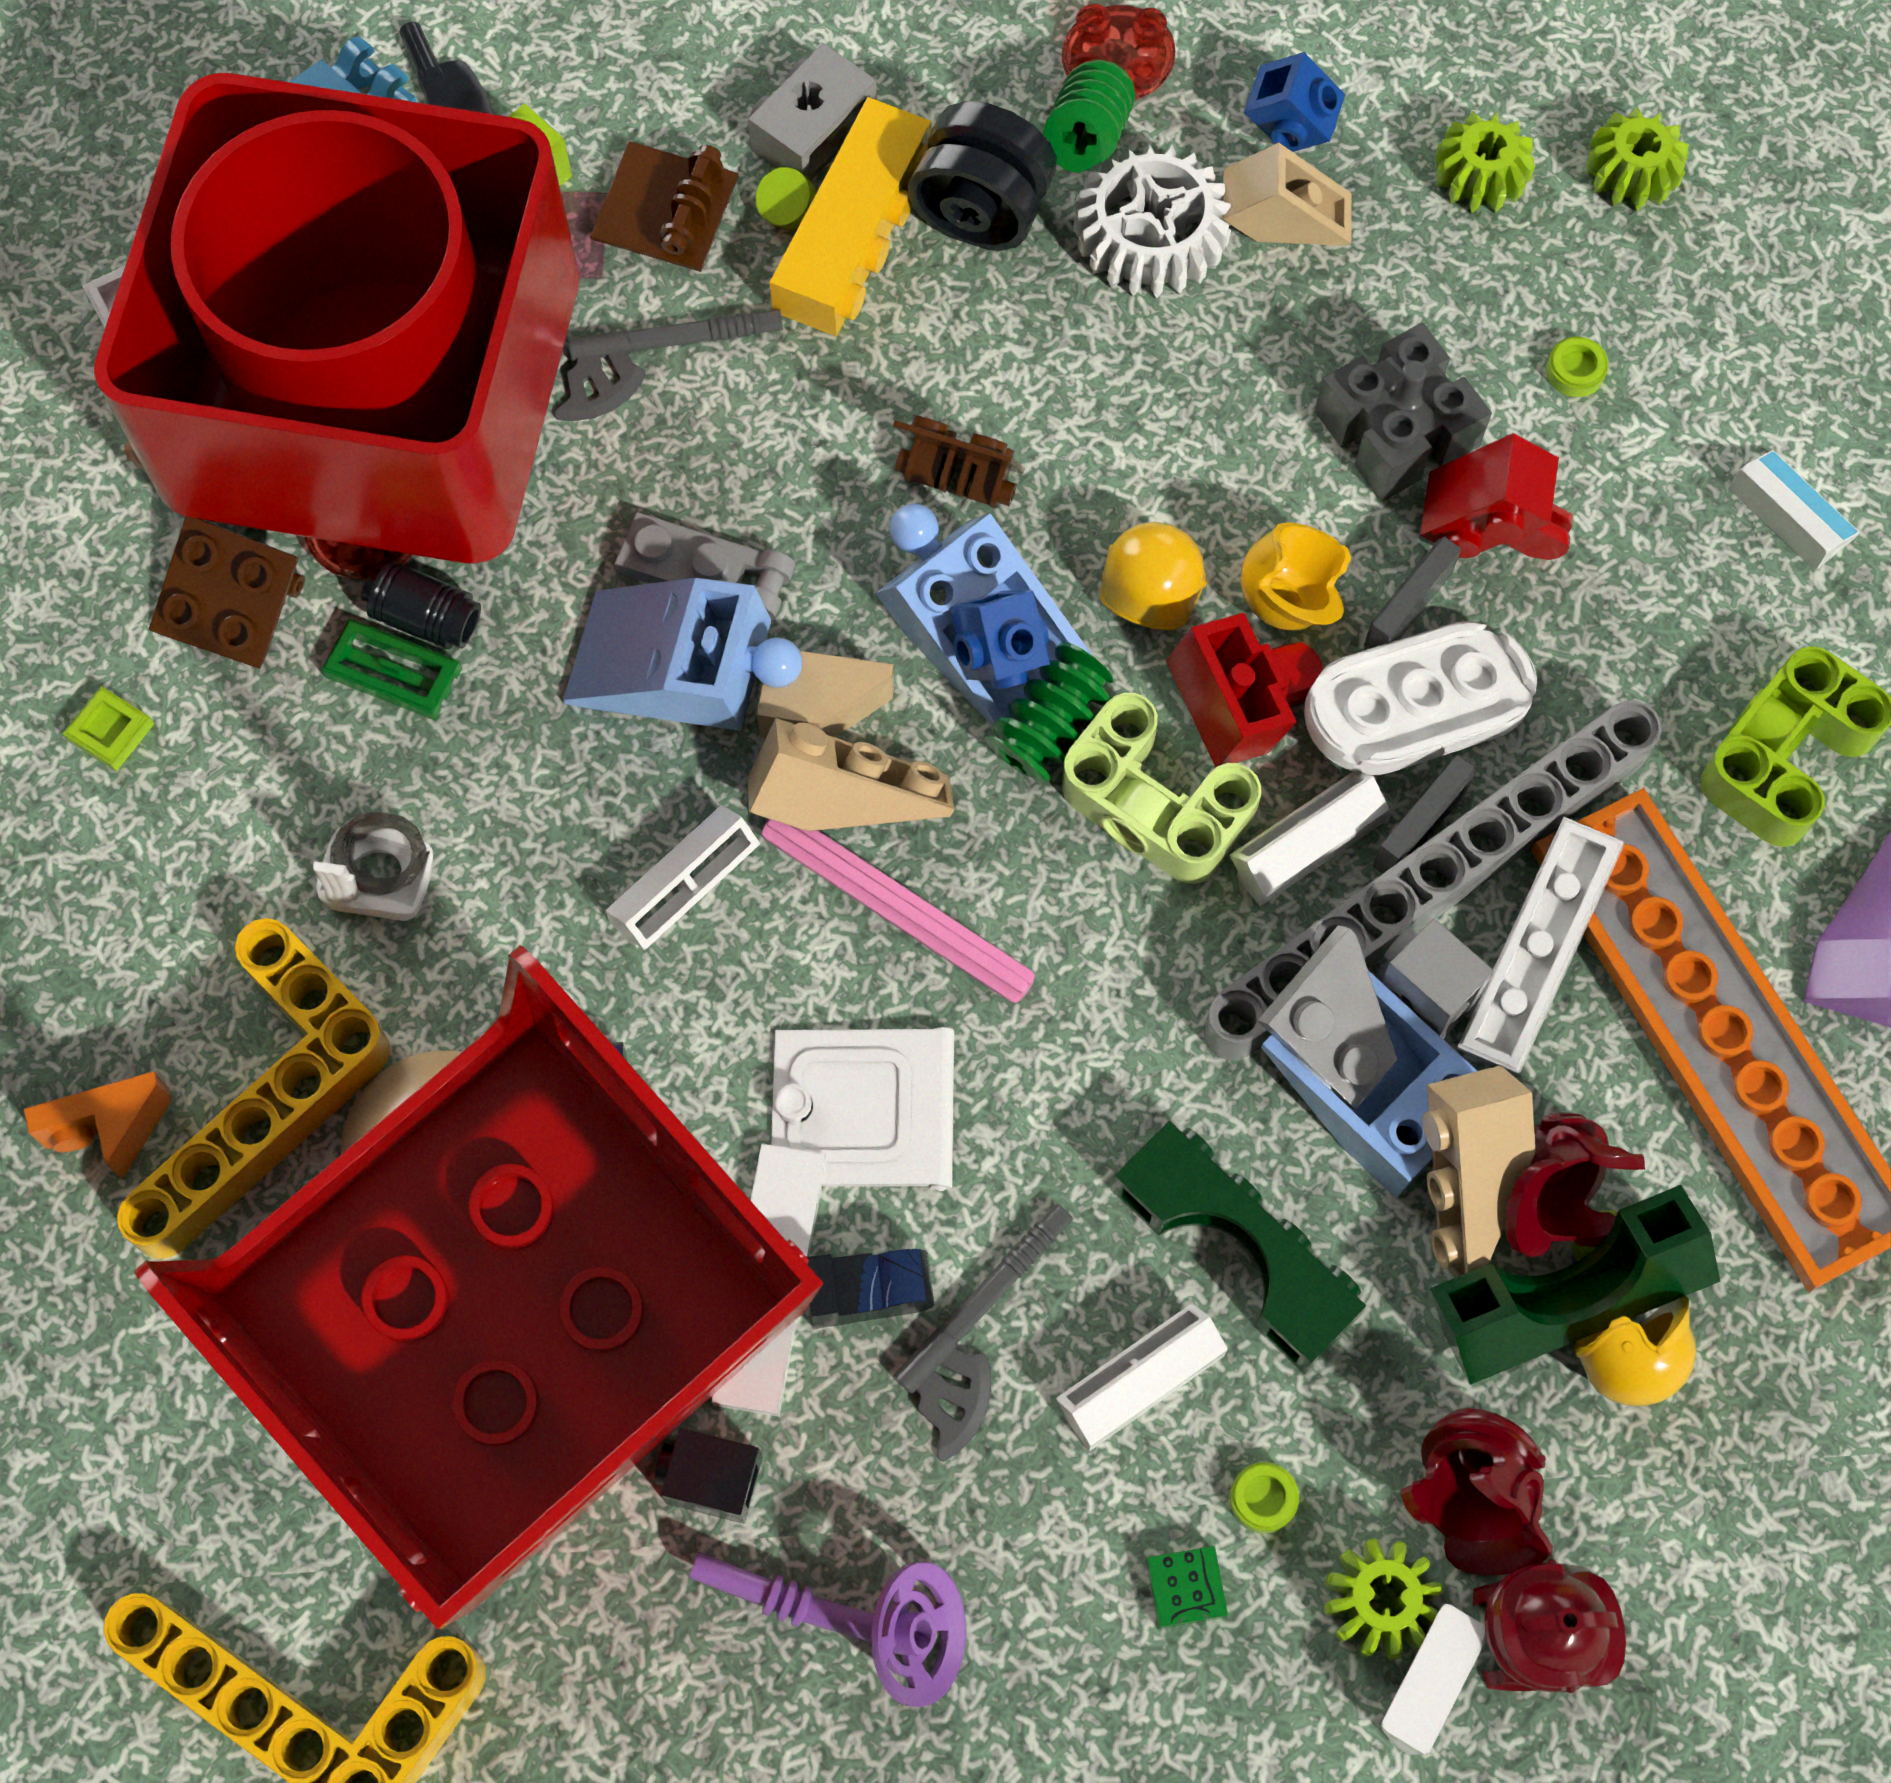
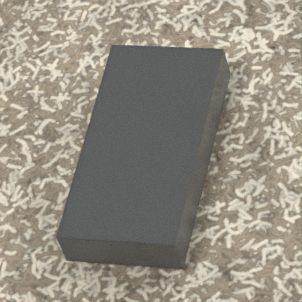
(1413, 594)
(1426, 814)

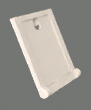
(876, 1103)

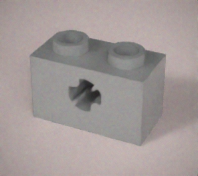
(810, 112)
(1434, 975)

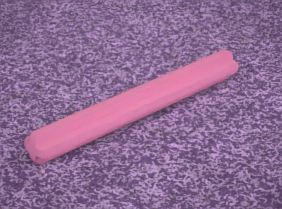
(903, 909)

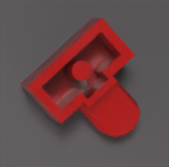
(1497, 499)
(1241, 688)

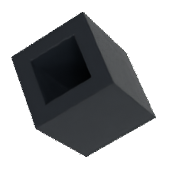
(708, 1475)

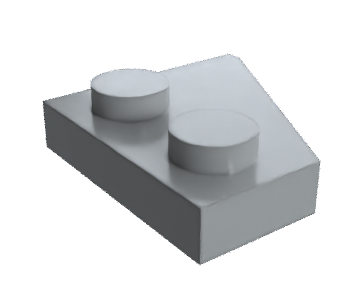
(1335, 1020)

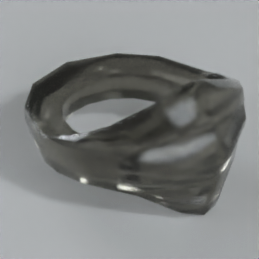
(358, 830)

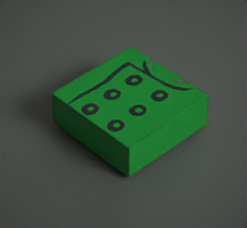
(1186, 1587)

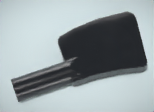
(447, 83)

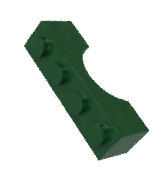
(1179, 1186)
(1645, 1261)

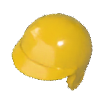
(1293, 575)
(1153, 576)
(1643, 1360)

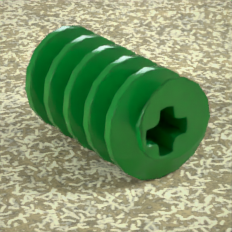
(1089, 115)
(1050, 711)

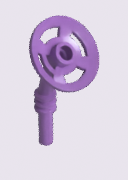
(889, 1632)

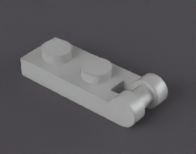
(669, 552)

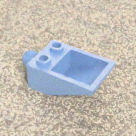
(956, 569)
(679, 652)
(1395, 1101)

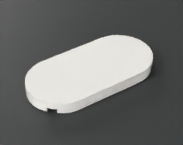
(1419, 698)

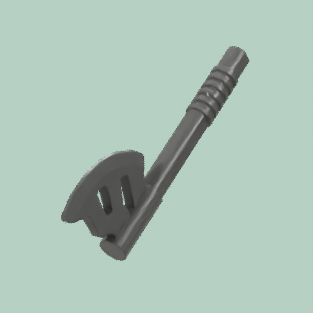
(618, 344)
(940, 1348)

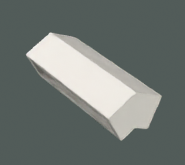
(1310, 836)
(675, 870)
(1142, 1376)

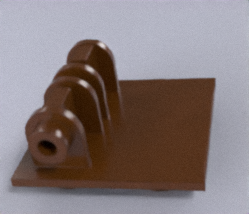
(666, 204)
(935, 440)
(225, 592)

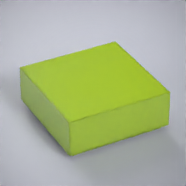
(108, 728)

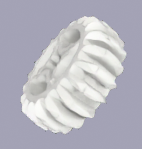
(1141, 237)

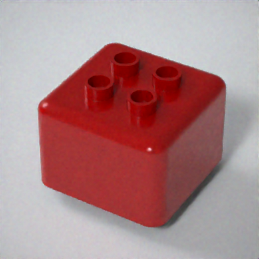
(343, 316)

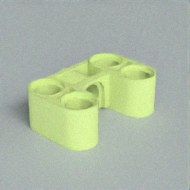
(1145, 813)

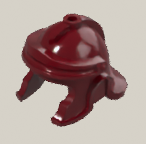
(1563, 1177)
(1482, 1492)
(1533, 1642)

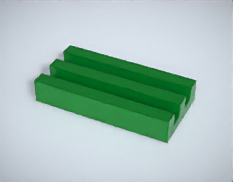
(436, 689)

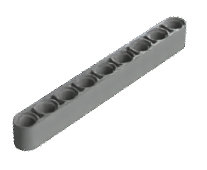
(1455, 858)

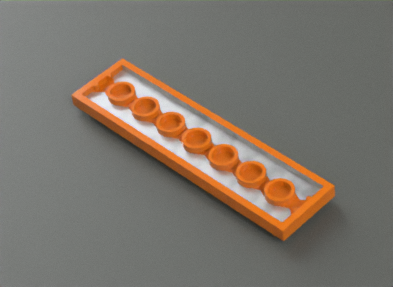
(1736, 1050)

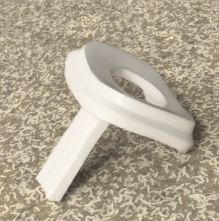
(339, 889)

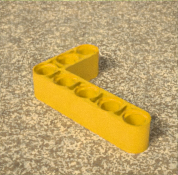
(265, 1099)
(288, 1717)

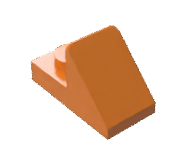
(118, 1112)

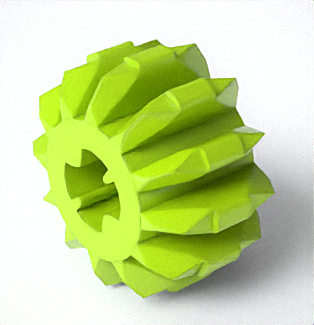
(1637, 158)
(1484, 161)
(1358, 1594)

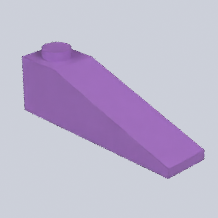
(1854, 952)

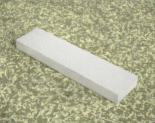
(1540, 946)
(788, 1195)

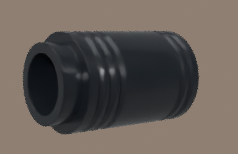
(420, 605)

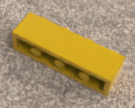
(851, 219)

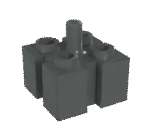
(1402, 411)

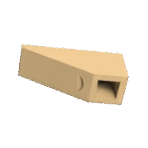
(832, 783)
(1480, 1148)

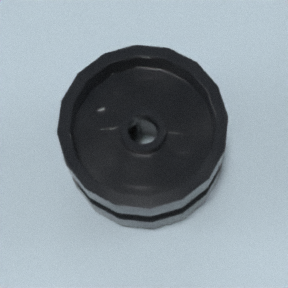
(982, 175)

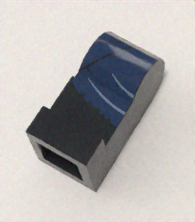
(870, 1286)

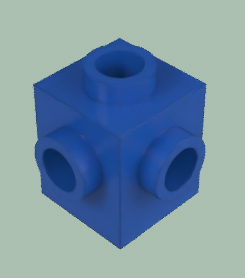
(1295, 102)
(1000, 637)

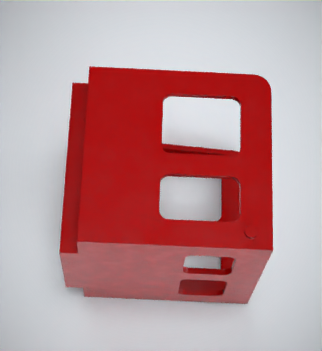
(492, 1300)

